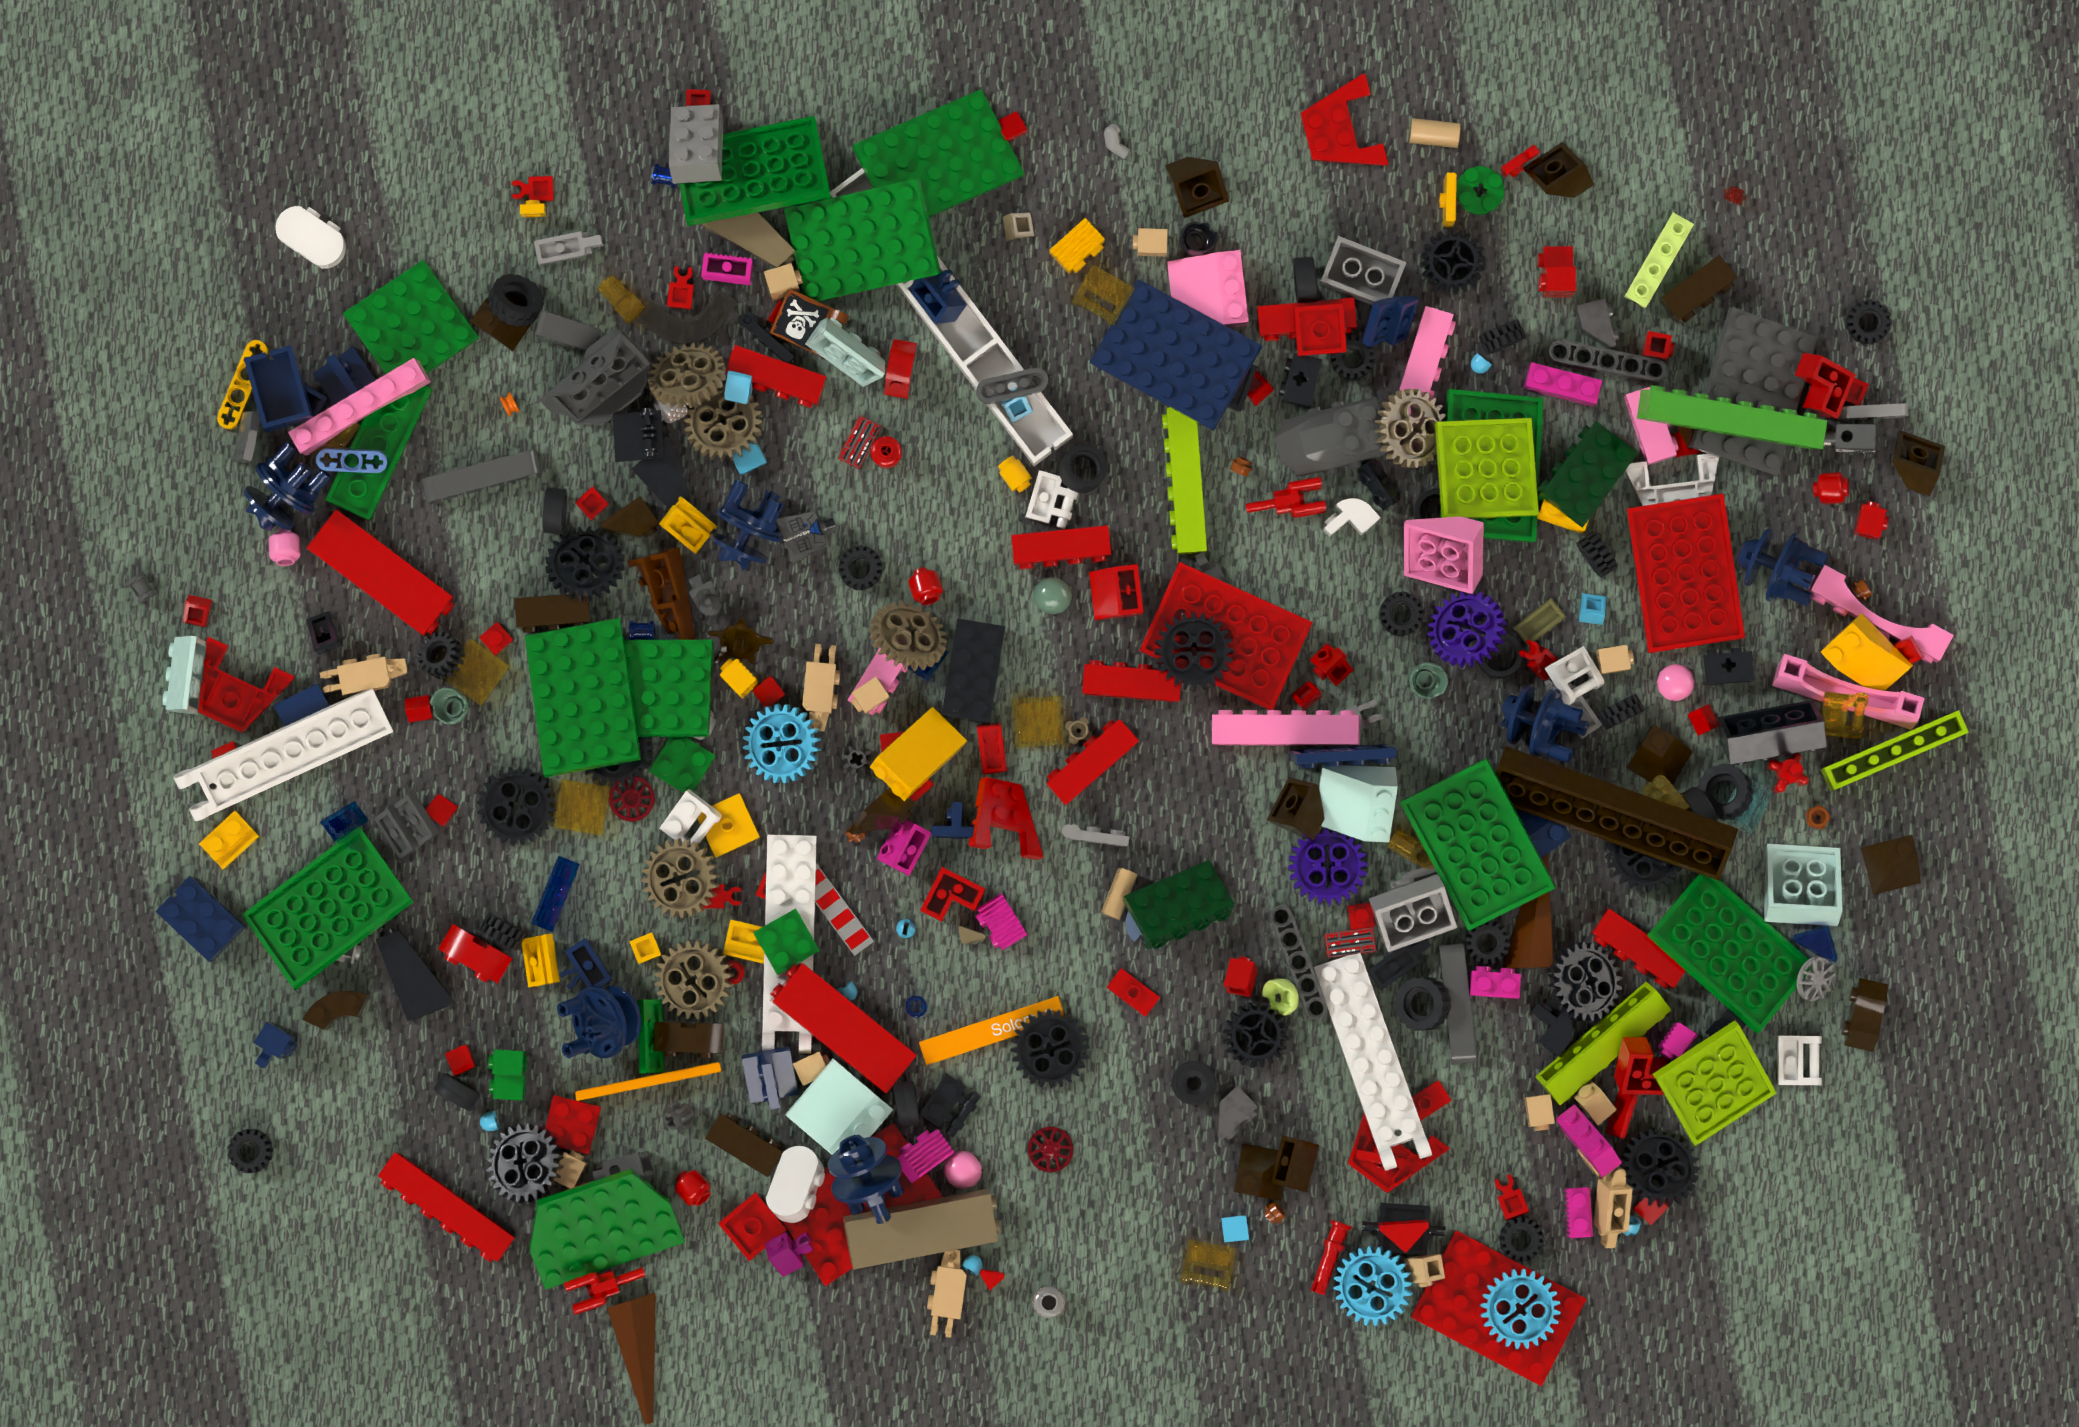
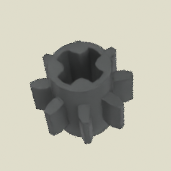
(855, 767)
(678, 1116)

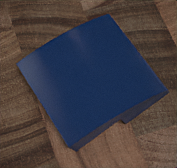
(1390, 320)
(301, 705)

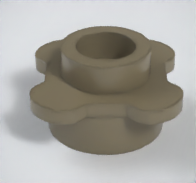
(1082, 724)

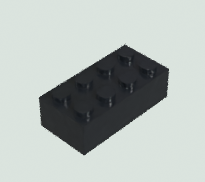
(973, 671)
(1772, 732)

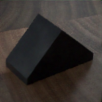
(323, 633)

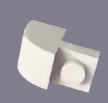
(1355, 512)

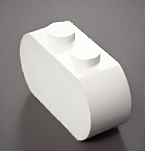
(311, 237)
(795, 1184)

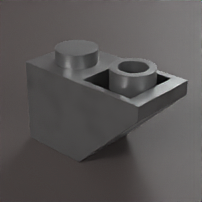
(1595, 322)
(1232, 1111)

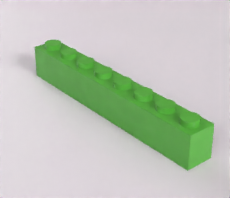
(1731, 419)

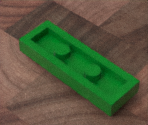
(649, 1060)

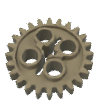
(687, 375)
(1410, 427)
(733, 440)
(908, 635)
(687, 899)
(710, 965)

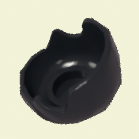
(1189, 243)

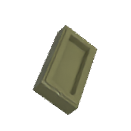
(1539, 621)

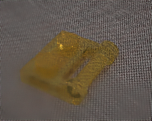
(1107, 288)
(1835, 712)
(1670, 795)
(1208, 1256)

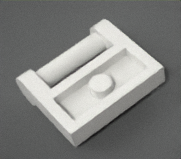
(1571, 668)
(685, 815)
(1791, 1060)

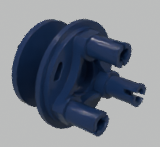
(285, 487)
(758, 522)
(1784, 568)
(1547, 723)
(602, 1021)
(864, 1175)

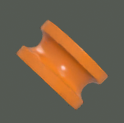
(509, 404)

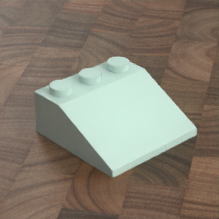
(847, 352)
(185, 674)
(1359, 800)
(1803, 885)
(838, 1108)

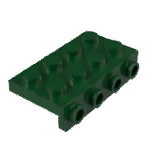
(1587, 473)
(1179, 905)

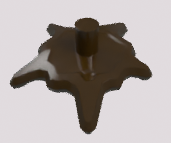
(739, 641)

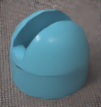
(1479, 364)
(910, 931)
(849, 991)
(488, 1121)
(1634, 1227)
(972, 1263)

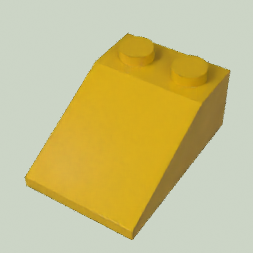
(1866, 655)

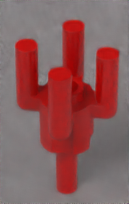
(1292, 500)
(1787, 772)
(600, 1287)

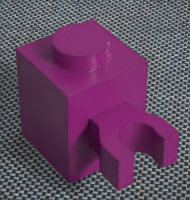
(786, 1253)

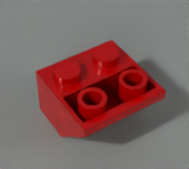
(1116, 592)

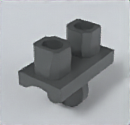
(705, 596)

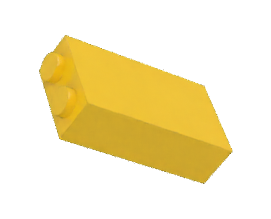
(918, 754)

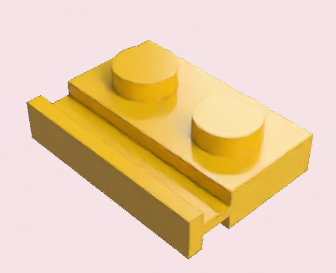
(687, 525)
(229, 840)
(742, 942)
(540, 960)

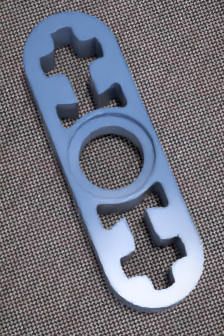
(345, 468)

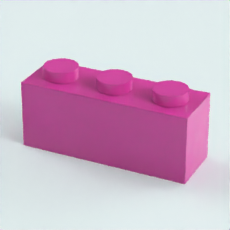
(1562, 384)
(1588, 1141)

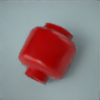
(891, 459)
(1831, 488)
(925, 586)
(692, 1187)

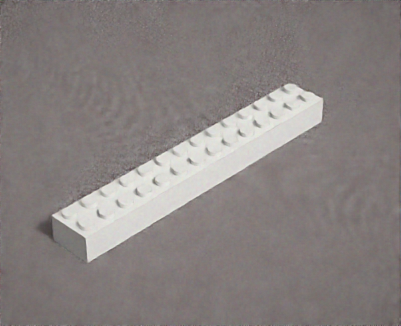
(983, 356)

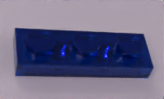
(555, 893)

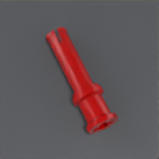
(1334, 1245)

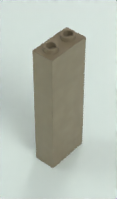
(922, 1229)

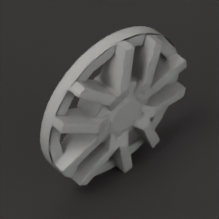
(1815, 978)

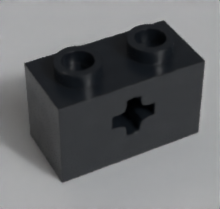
(1303, 394)
(1714, 673)

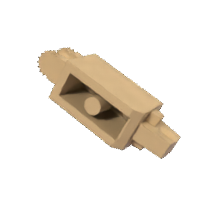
(364, 675)
(819, 688)
(1612, 1206)
(948, 1291)

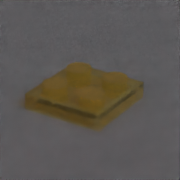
(479, 673)
(1038, 721)
(582, 807)

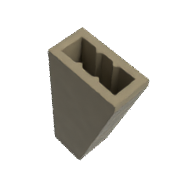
(755, 237)

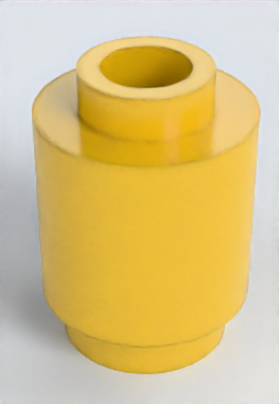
(1015, 474)

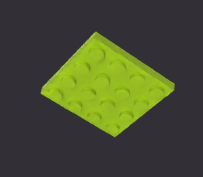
(1486, 468)
(1714, 1083)

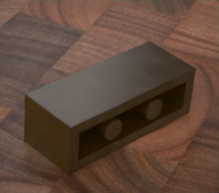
(1698, 290)
(551, 612)
(745, 1144)

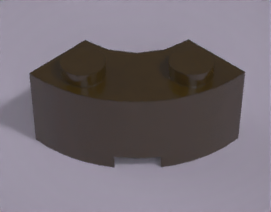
(335, 1006)
(1865, 1015)
(688, 1037)

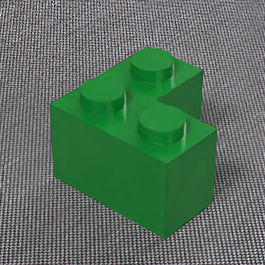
(509, 1075)

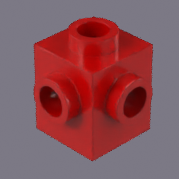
(1329, 660)

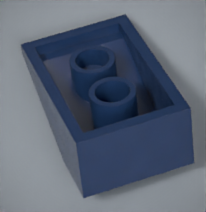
(1544, 833)

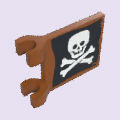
(800, 317)

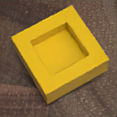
(532, 209)
(645, 948)

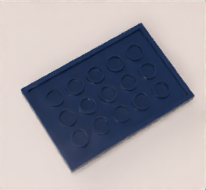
(1176, 355)
(1334, 755)

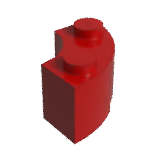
(475, 954)

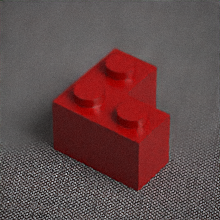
(1558, 273)
(1828, 383)
(950, 888)
(1636, 1067)

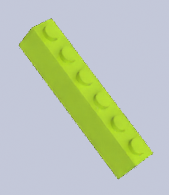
(1186, 483)
(1894, 751)
(1602, 1043)

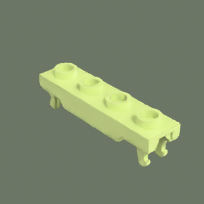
(1659, 260)

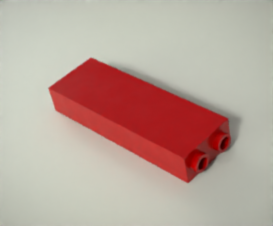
(381, 573)
(842, 1027)

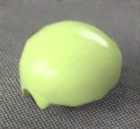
(1288, 993)

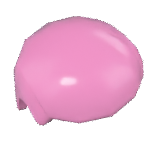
(1676, 682)
(962, 1169)

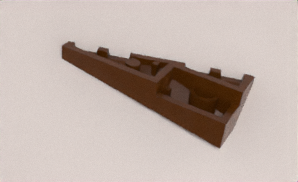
(667, 583)
(1532, 934)
(635, 1334)

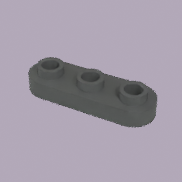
(1000, 385)

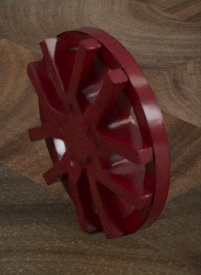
(632, 799)
(1050, 1149)

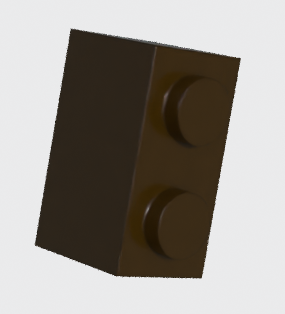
(1294, 1163)

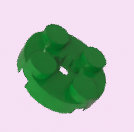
(1487, 202)

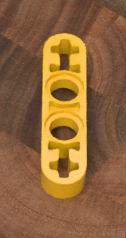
(239, 384)

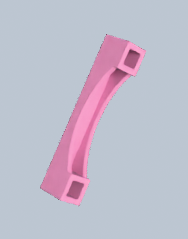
(350, 410)
(1831, 588)
(1803, 679)

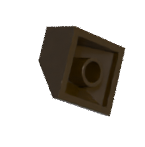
(1560, 172)
(1196, 184)
(503, 333)
(1918, 462)
(632, 521)
(1659, 755)
(1298, 809)
(883, 813)
(1892, 864)
(1255, 1172)

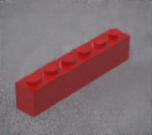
(446, 1206)

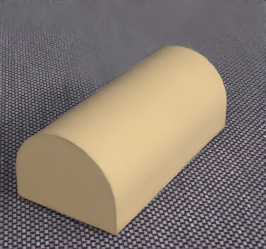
(1434, 133)
(1121, 886)

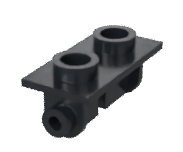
(1371, 475)

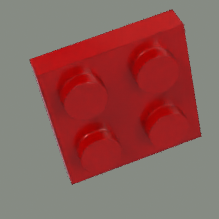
(1320, 329)
(573, 1123)
(752, 1226)

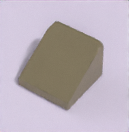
(1016, 227)
(969, 936)

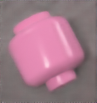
(284, 547)

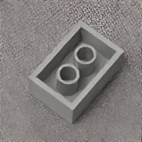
(696, 143)
(1361, 272)
(1413, 913)

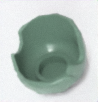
(1052, 595)
(1420, 674)
(443, 698)

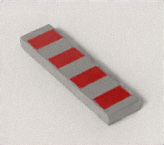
(840, 914)

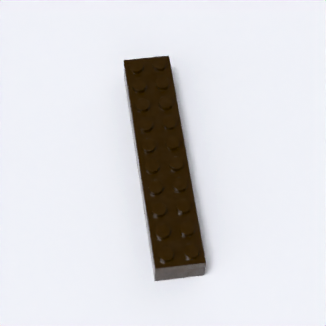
(1616, 814)

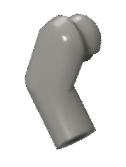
(1113, 143)

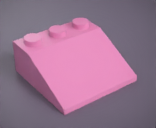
(1211, 286)
(1444, 551)

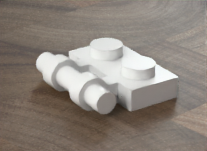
(1044, 499)

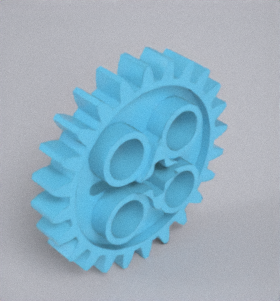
(779, 721)
(1364, 1306)
(1534, 1326)

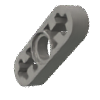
(1880, 411)

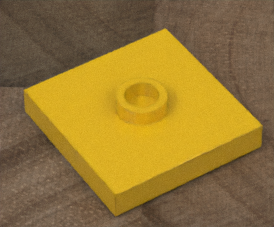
(1448, 200)
(733, 828)

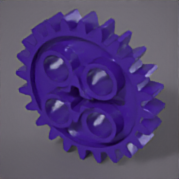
(1458, 648)
(1349, 866)

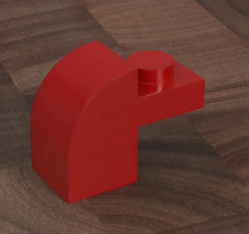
(900, 368)

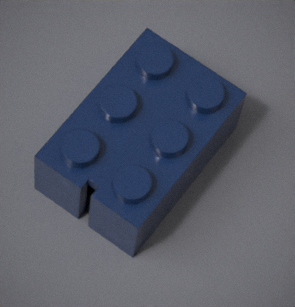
(278, 388)
(200, 919)

